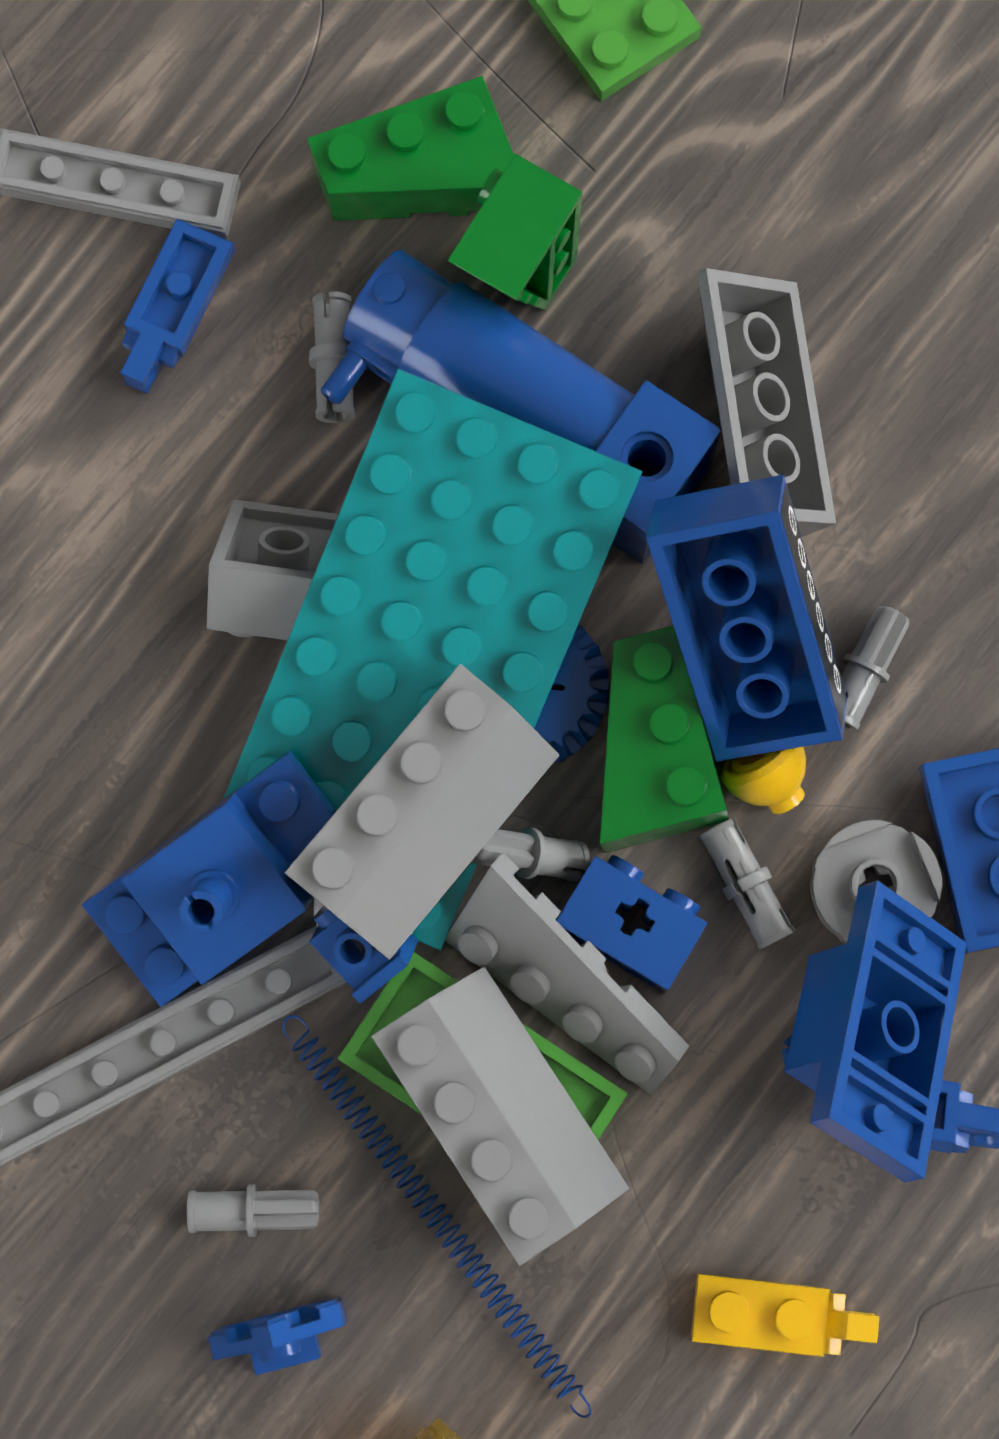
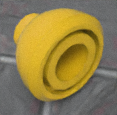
(767, 779)

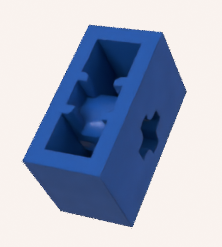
(650, 955)

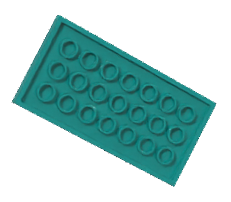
(449, 551)

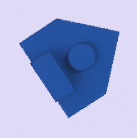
(280, 1337)

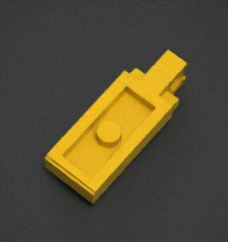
(776, 1316)

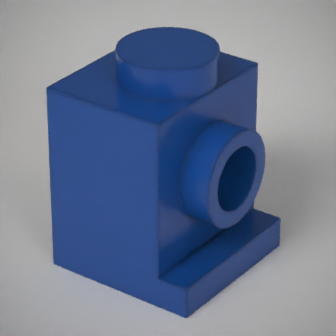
(362, 971)

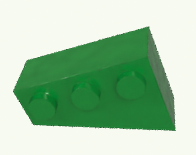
(413, 156)
(523, 233)
(657, 748)

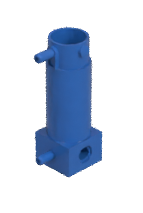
(481, 351)

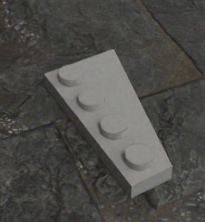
(561, 979)

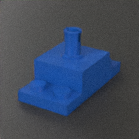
(215, 883)
(879, 1031)

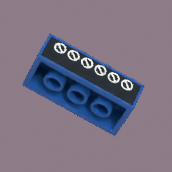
(748, 618)

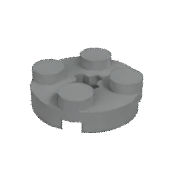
(877, 846)

